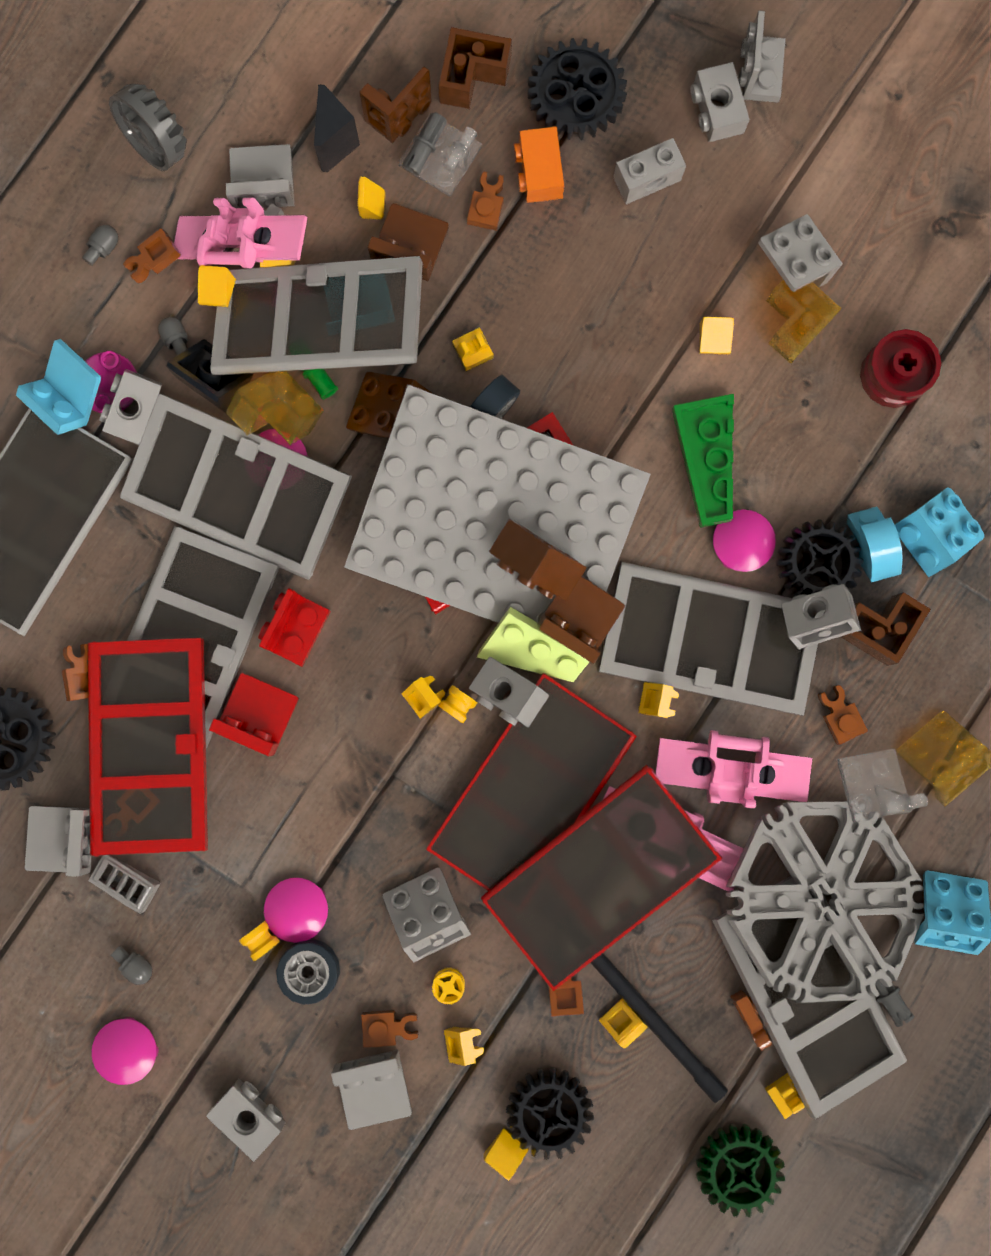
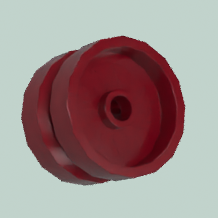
(900, 368)

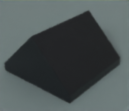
(334, 130)
(194, 370)

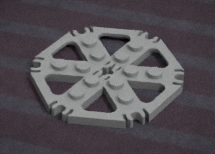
(848, 901)

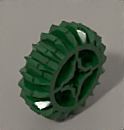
(747, 1160)

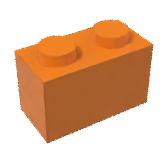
(541, 164)

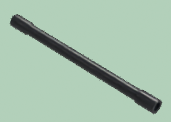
(702, 1075)

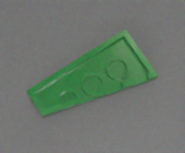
(706, 447)

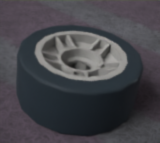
(497, 397)
(291, 972)

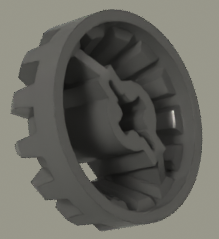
(148, 125)

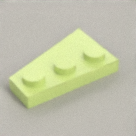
(522, 645)

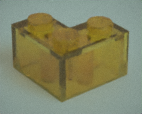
(806, 313)
(276, 401)

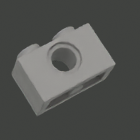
(722, 85)
(649, 171)
(125, 425)
(837, 620)
(521, 704)
(249, 1137)

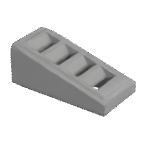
(147, 894)

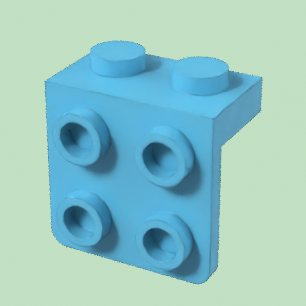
(939, 532)

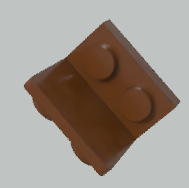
(396, 116)
(409, 235)
(379, 404)
(581, 619)

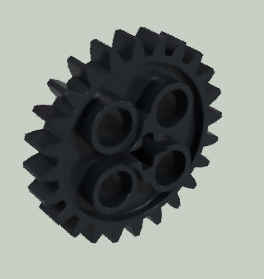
(588, 66)
(14, 712)

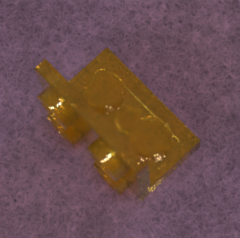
(946, 756)

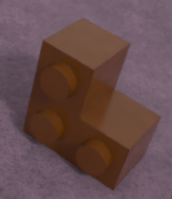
(472, 58)
(536, 561)
(890, 633)

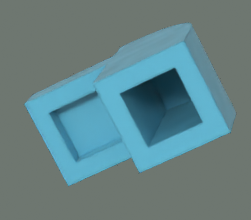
(878, 543)

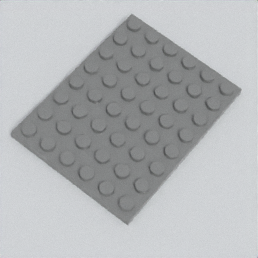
(456, 482)

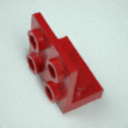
(293, 627)
(256, 715)

